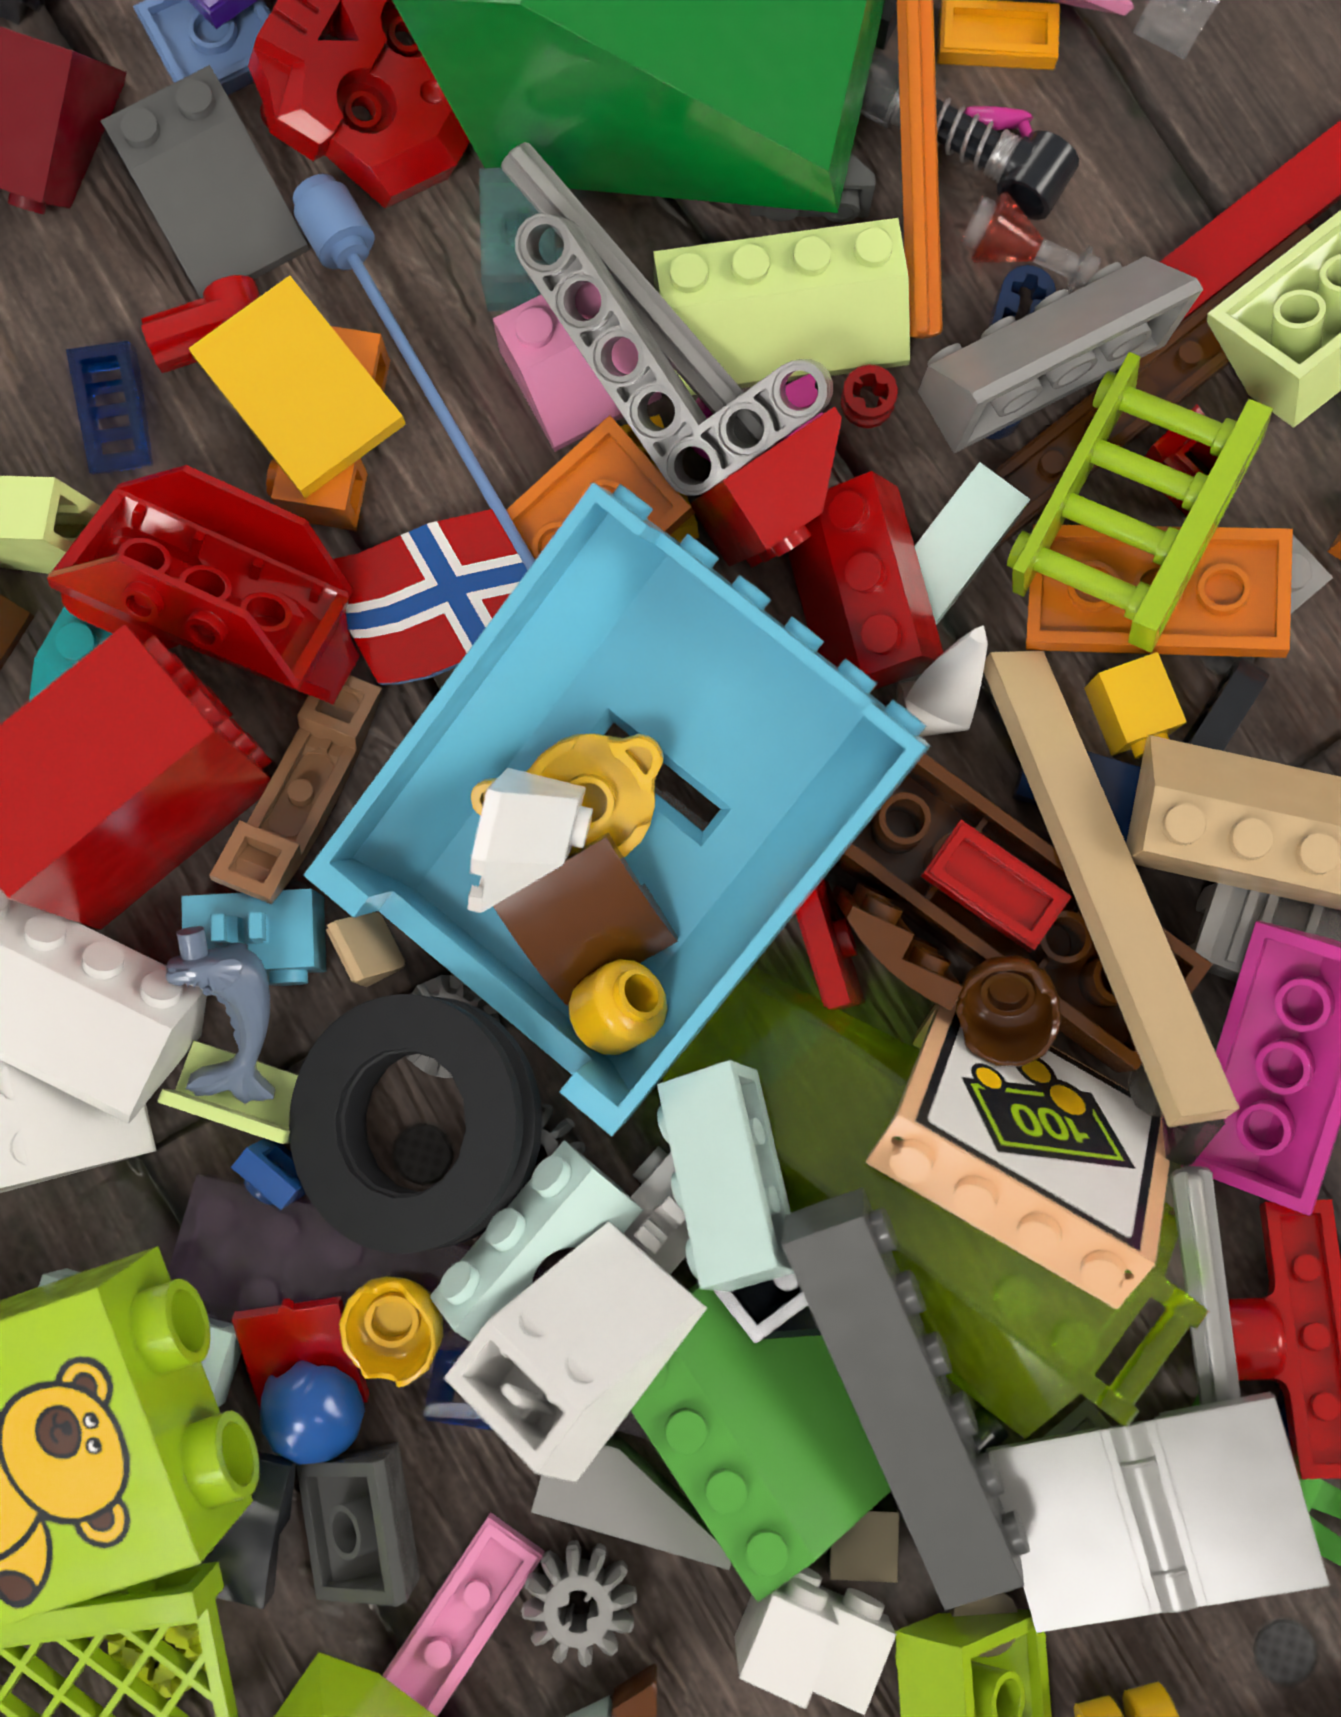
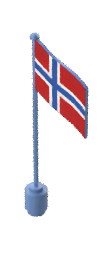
(438, 586)

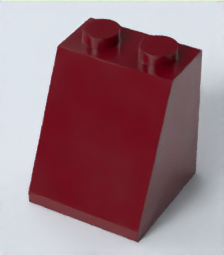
(50, 118)

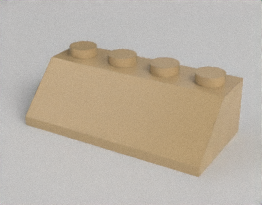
(1238, 822)

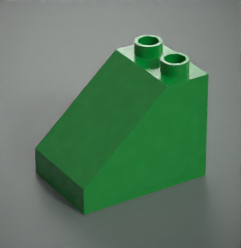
(660, 92)

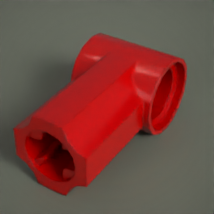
(178, 328)

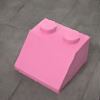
(553, 371)

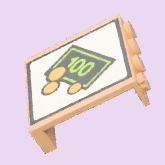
(1032, 1157)

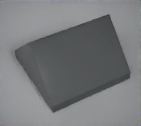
(360, 1527)

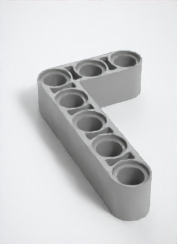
(653, 371)

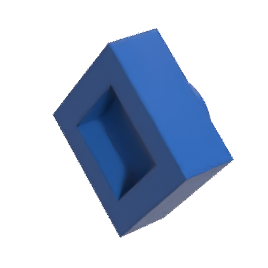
(269, 1173)

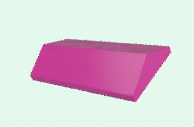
(1282, 1068)

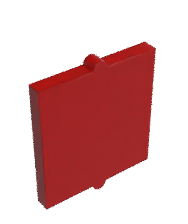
(283, 1334)

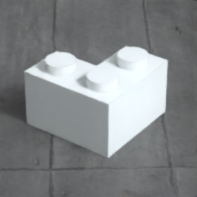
(814, 1642)

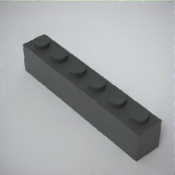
(904, 1398)

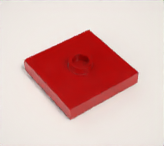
(830, 949)

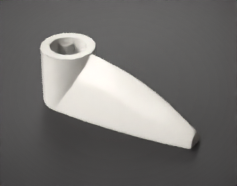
(949, 687)

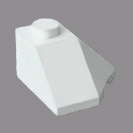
(524, 834)

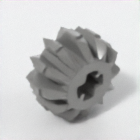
(572, 1629)

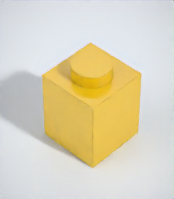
(1134, 704)

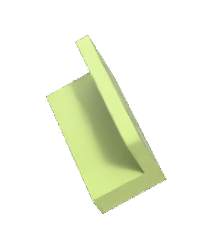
(261, 1118)

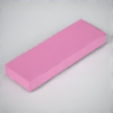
(463, 1614)

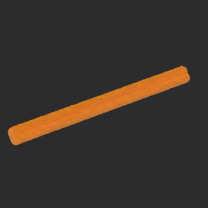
(920, 165)

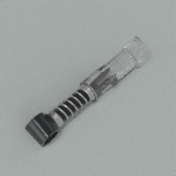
(1027, 168)

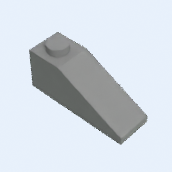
(631, 1502)

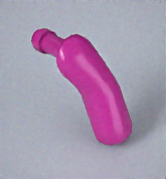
(1003, 118)

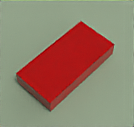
(996, 886)

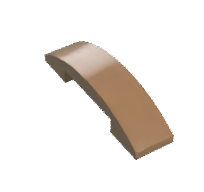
(300, 794)

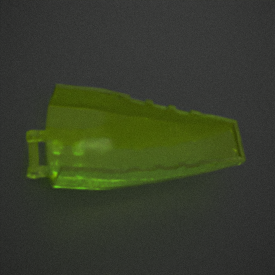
(1010, 1326)

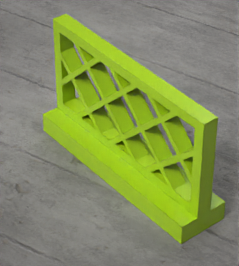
(156, 1603)

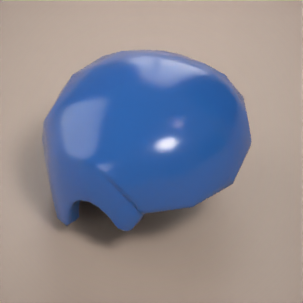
(311, 1413)

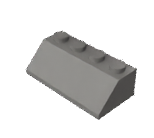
(1054, 349)

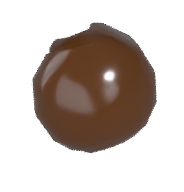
(1008, 1011)

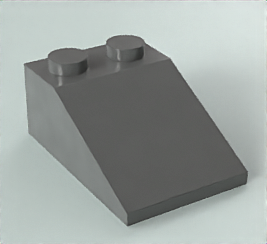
(205, 181)

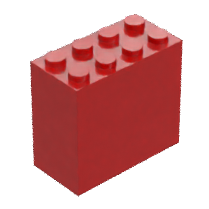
(117, 780)

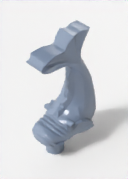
(243, 987)

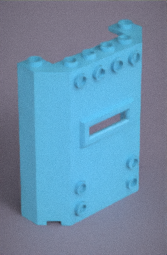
(745, 710)

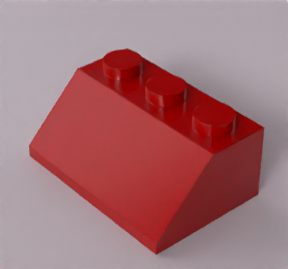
(770, 500)
(866, 583)

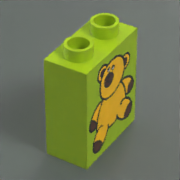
(111, 1437)

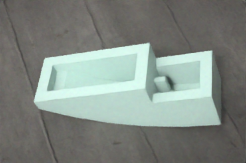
(966, 535)

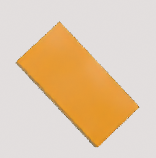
(998, 34)

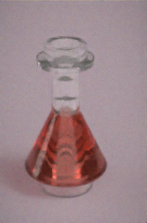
(1005, 234)

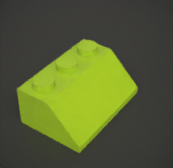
(948, 1679)

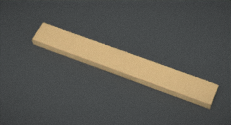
(1109, 892)

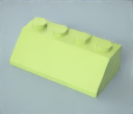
(794, 297)
(1287, 327)

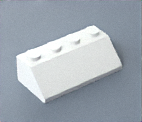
(89, 1011)

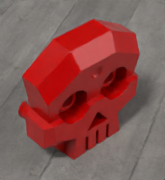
(316, 82)

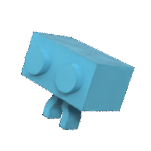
(282, 934)

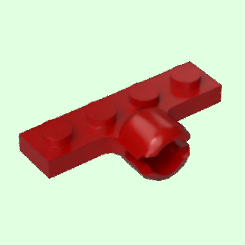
(1297, 1332)

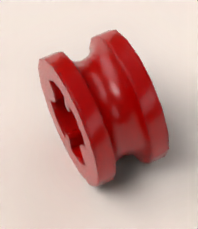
(882, 385)

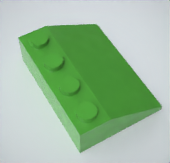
(761, 1444)

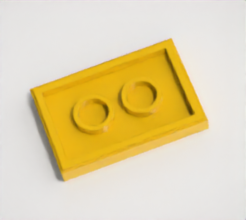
(297, 386)

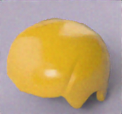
(391, 1329)

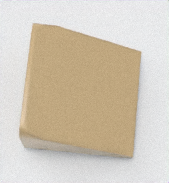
(366, 948)

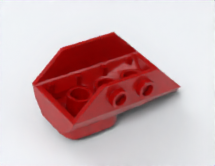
(214, 575)

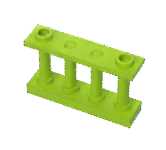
(1173, 549)

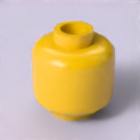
(618, 1007)

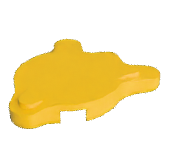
(616, 777)

